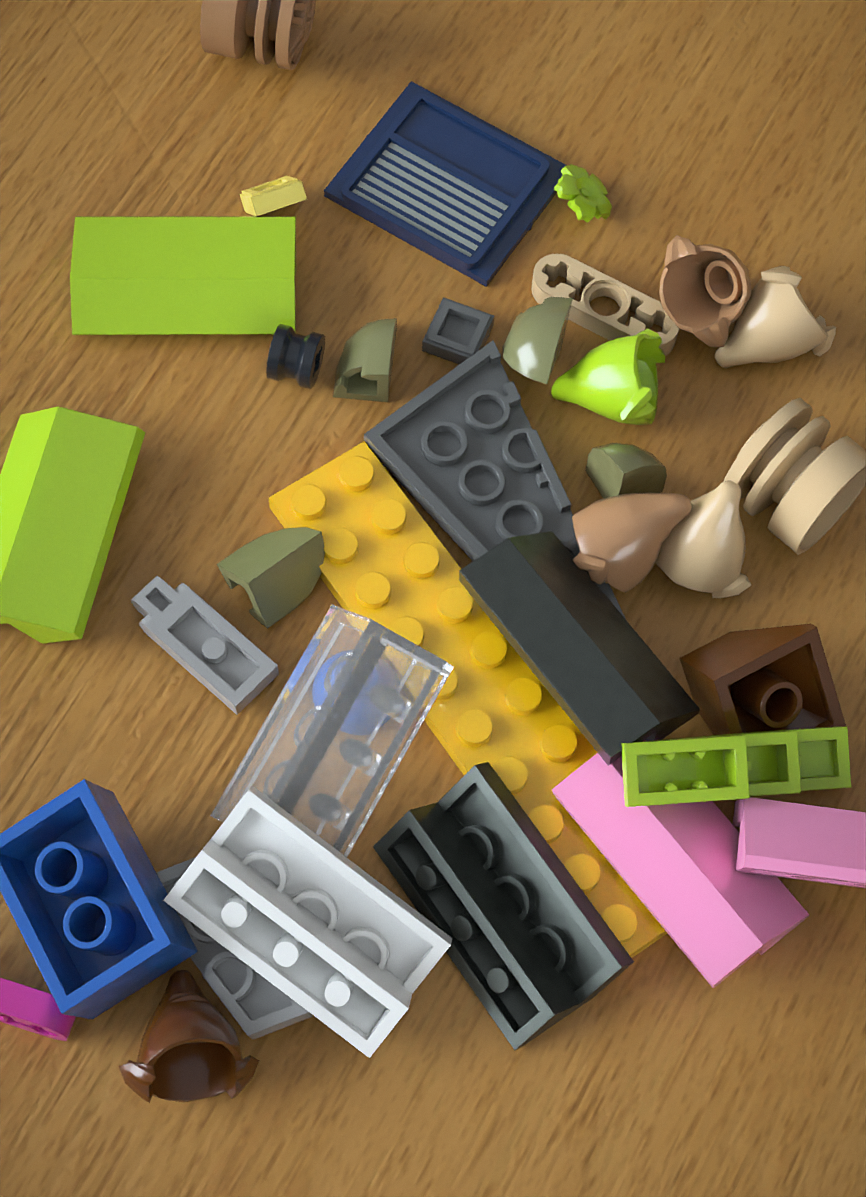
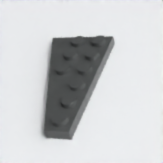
(476, 460)

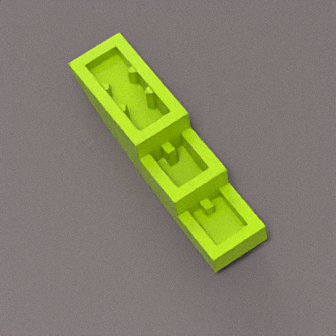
(735, 766)

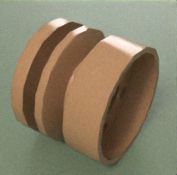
(274, 24)

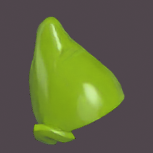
(616, 379)

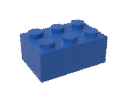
(89, 901)

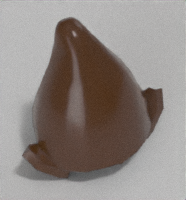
(188, 1049)

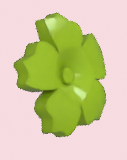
(584, 193)

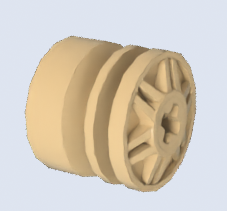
(788, 467)

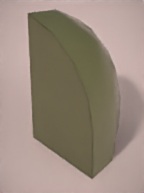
(537, 338)
(367, 363)
(625, 470)
(276, 571)

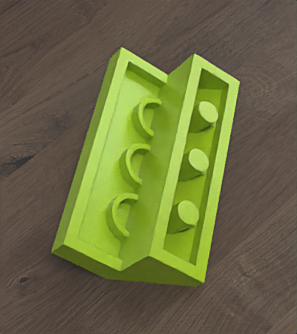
(183, 275)
(60, 516)

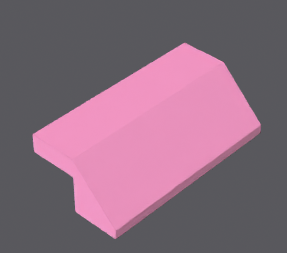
(801, 841)
(682, 870)

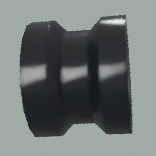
(295, 356)

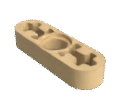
(597, 284)

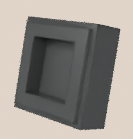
(457, 331)

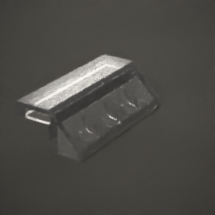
(340, 727)

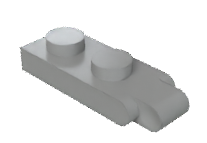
(204, 643)

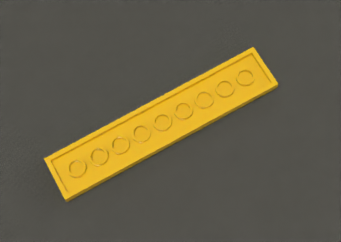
(492, 706)

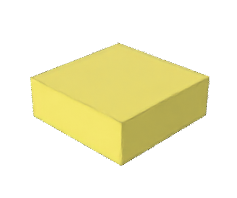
(272, 195)

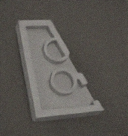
(246, 994)

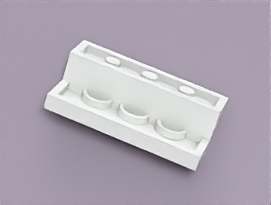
(309, 921)

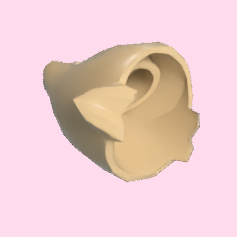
(775, 324)
(708, 545)

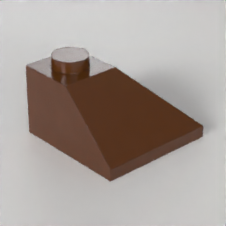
(763, 681)

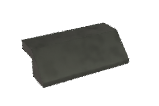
(577, 643)
(507, 902)

